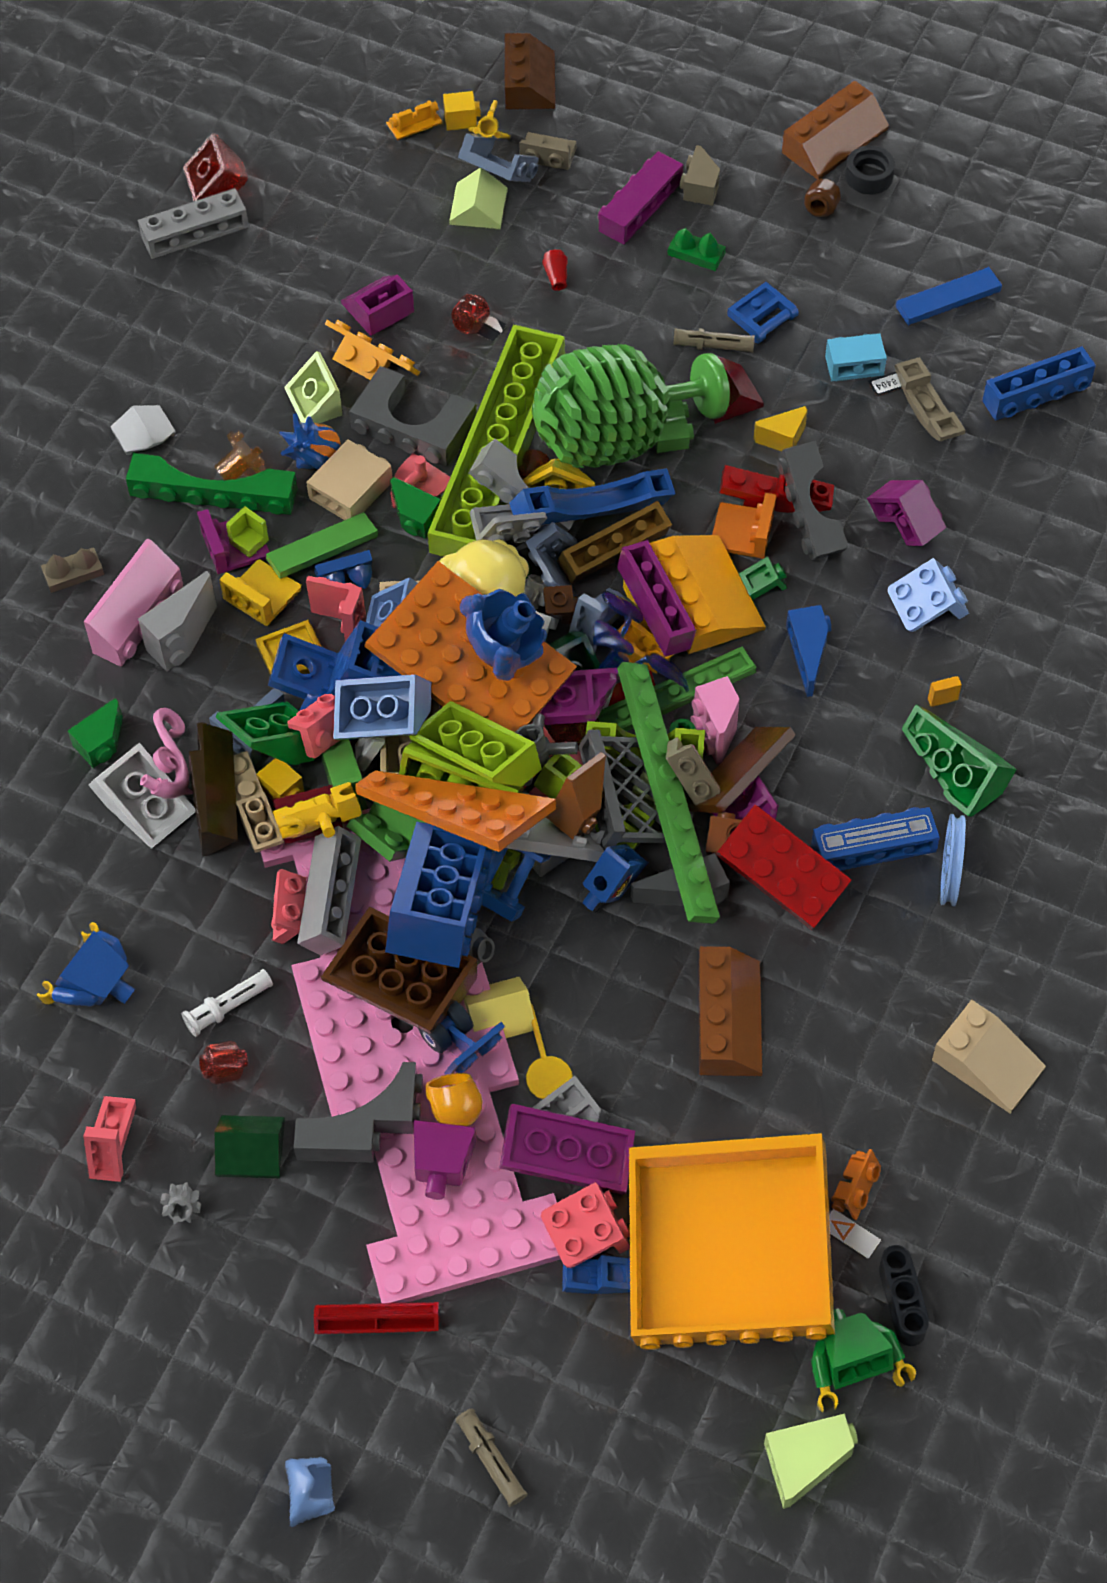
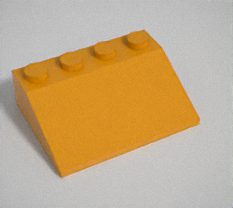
(708, 589)

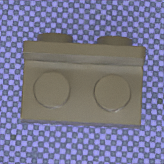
(550, 150)
(691, 771)

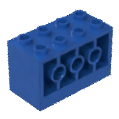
(437, 896)

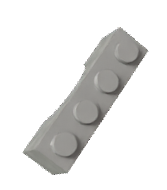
(498, 471)

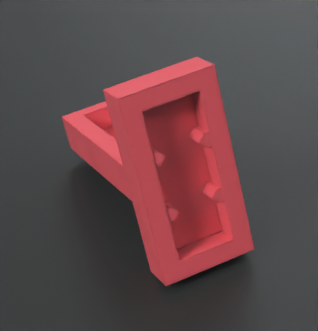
(108, 1137)

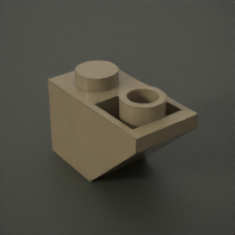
(702, 178)

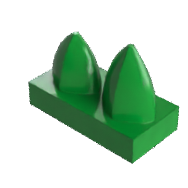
(697, 250)

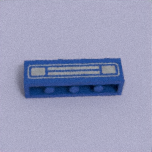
(877, 838)

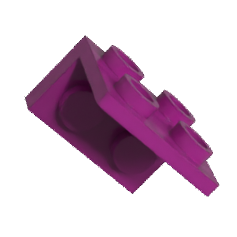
(223, 554)

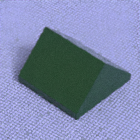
(249, 1146)

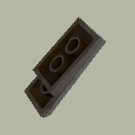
(214, 787)

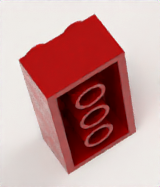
(783, 867)

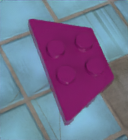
(581, 697)

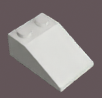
(134, 804)

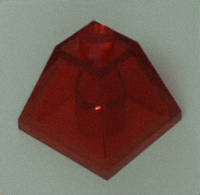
(214, 169)

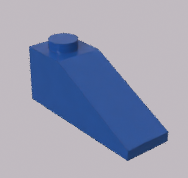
(808, 637)

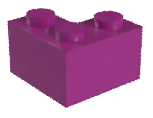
(911, 509)

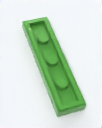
(321, 545)

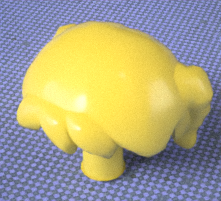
(489, 566)

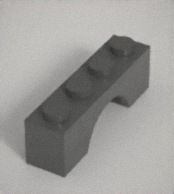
(820, 534)

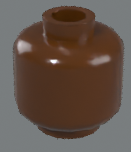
(822, 198)

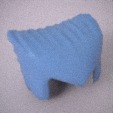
(309, 1489)

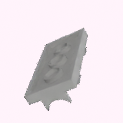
(550, 840)

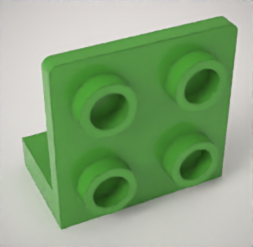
(385, 830)

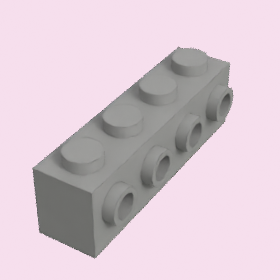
(193, 223)
(329, 891)

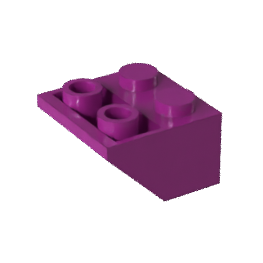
(380, 303)

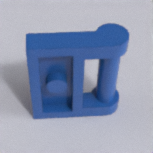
(757, 306)

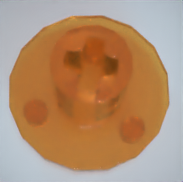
(240, 458)

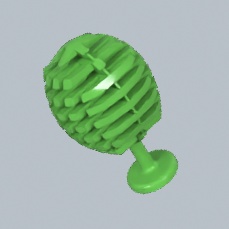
(613, 402)

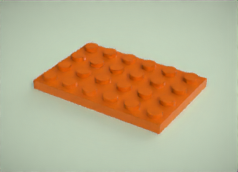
(431, 641)

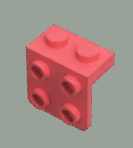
(585, 1225)

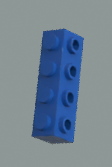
(1038, 383)

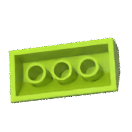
(480, 745)
(425, 763)

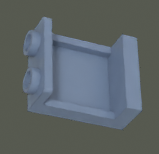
(478, 150)

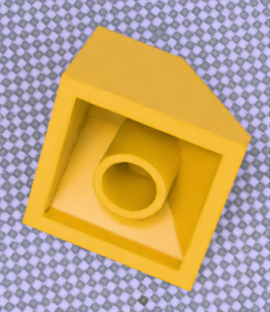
(558, 475)

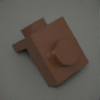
(560, 601)

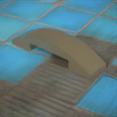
(925, 401)

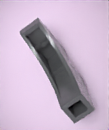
(358, 1132)

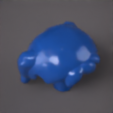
(504, 630)

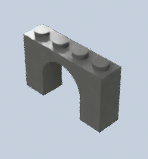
(433, 440)

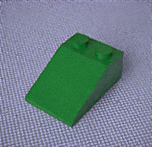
(267, 731)

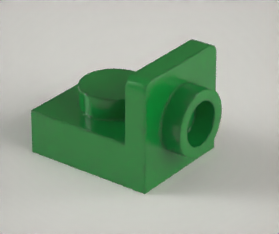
(763, 577)

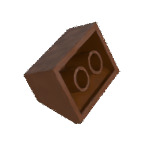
(528, 73)

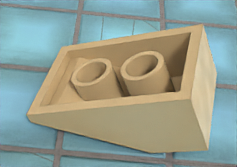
(988, 1057)

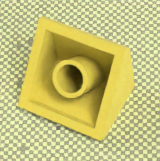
(505, 1003)

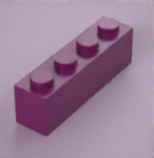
(640, 197)
(656, 598)

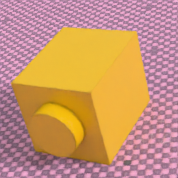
(460, 110)
(279, 780)

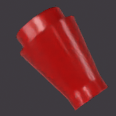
(556, 268)

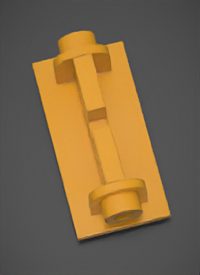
(409, 122)

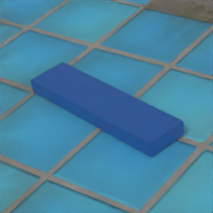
(948, 296)

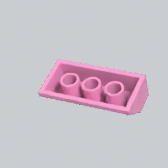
(140, 586)

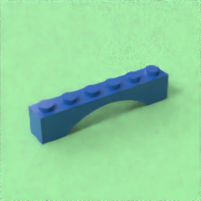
(601, 500)

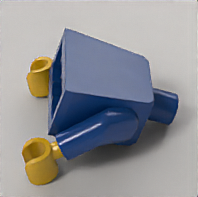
(92, 973)

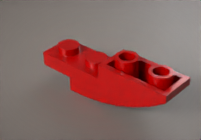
(753, 486)

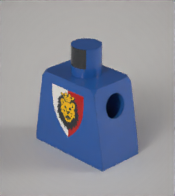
(612, 875)

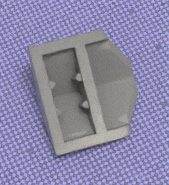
(142, 428)
(571, 1100)

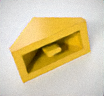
(781, 430)

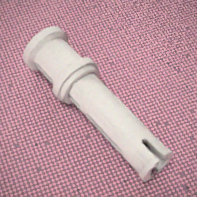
(212, 1006)

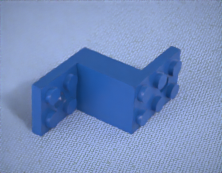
(324, 665)

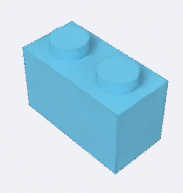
(855, 357)

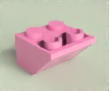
(716, 713)

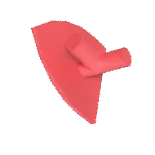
(422, 475)

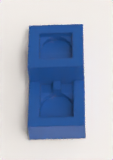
(598, 1276)

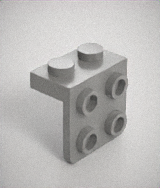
(500, 523)

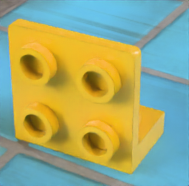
(259, 592)

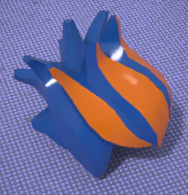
(310, 443)

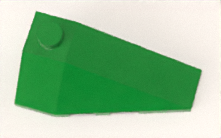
(963, 767)

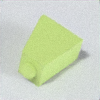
(808, 1454)

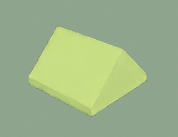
(479, 201)
(315, 391)

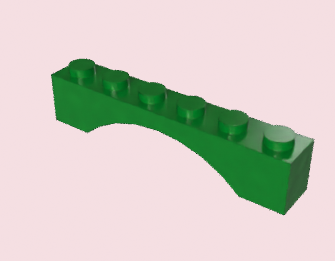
(266, 491)

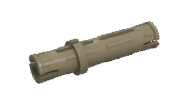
(713, 340)
(483, 1444)

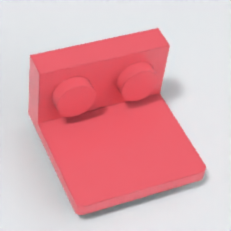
(337, 601)

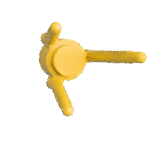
(489, 126)

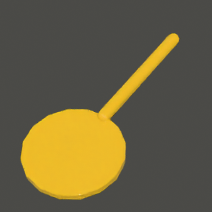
(547, 1072)

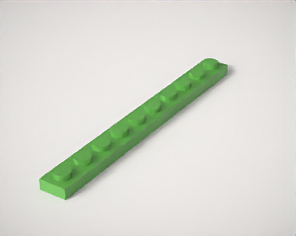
(668, 794)

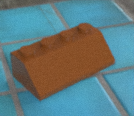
(834, 130)
(729, 1013)

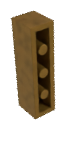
(606, 545)

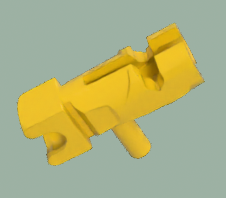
(318, 812)

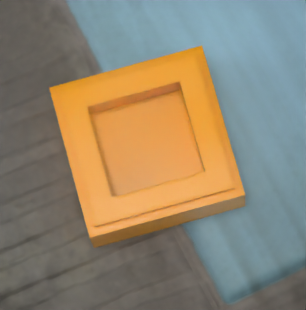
(944, 691)

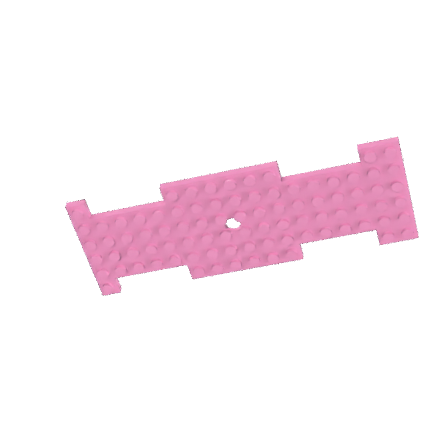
(478, 1226)

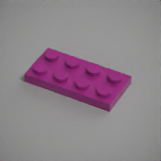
(566, 1149)

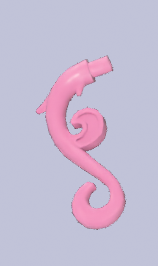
(168, 758)

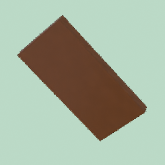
(744, 766)

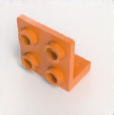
(745, 528)

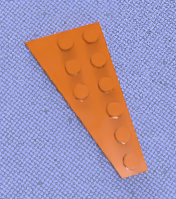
(472, 812)

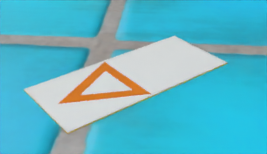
(852, 1234)

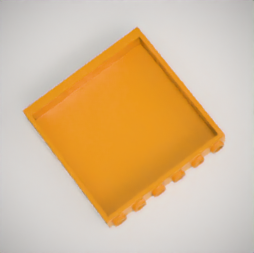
(730, 1242)

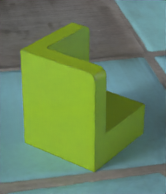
(247, 532)

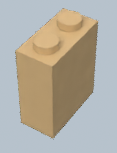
(349, 480)

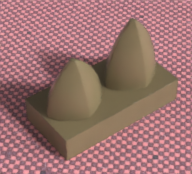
(72, 569)

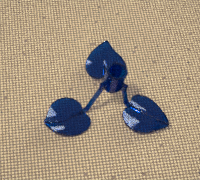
(608, 636)

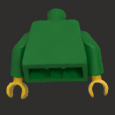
(855, 1354)

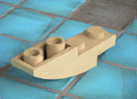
(253, 806)

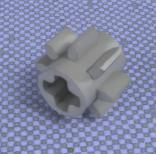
(180, 1203)

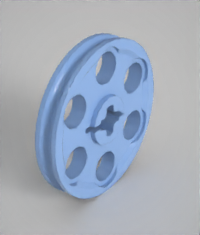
(952, 860)

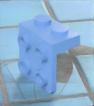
(926, 595)

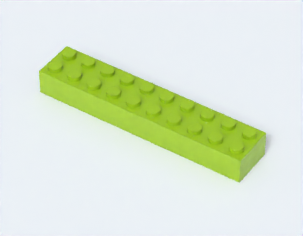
(502, 416)

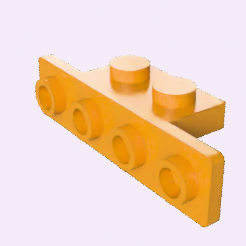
(363, 357)

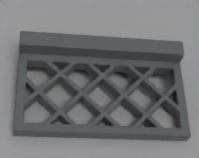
(611, 811)

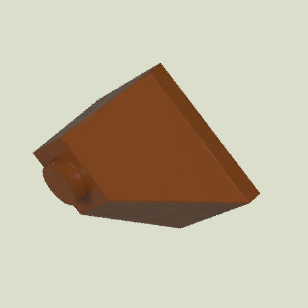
(580, 798)

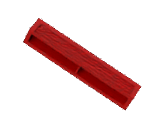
(376, 1318)

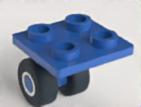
(454, 1029)

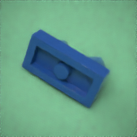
(356, 566)

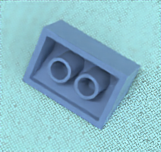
(380, 706)

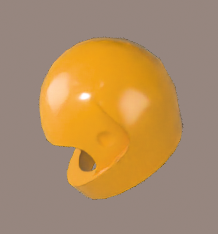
(457, 1103)

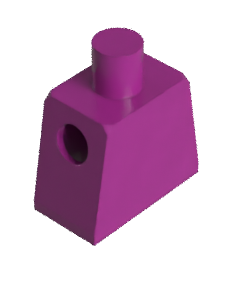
(441, 1155)

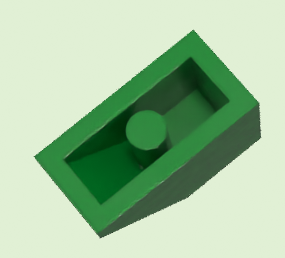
(414, 507)
(98, 734)

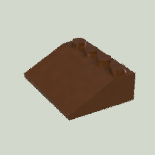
(395, 983)

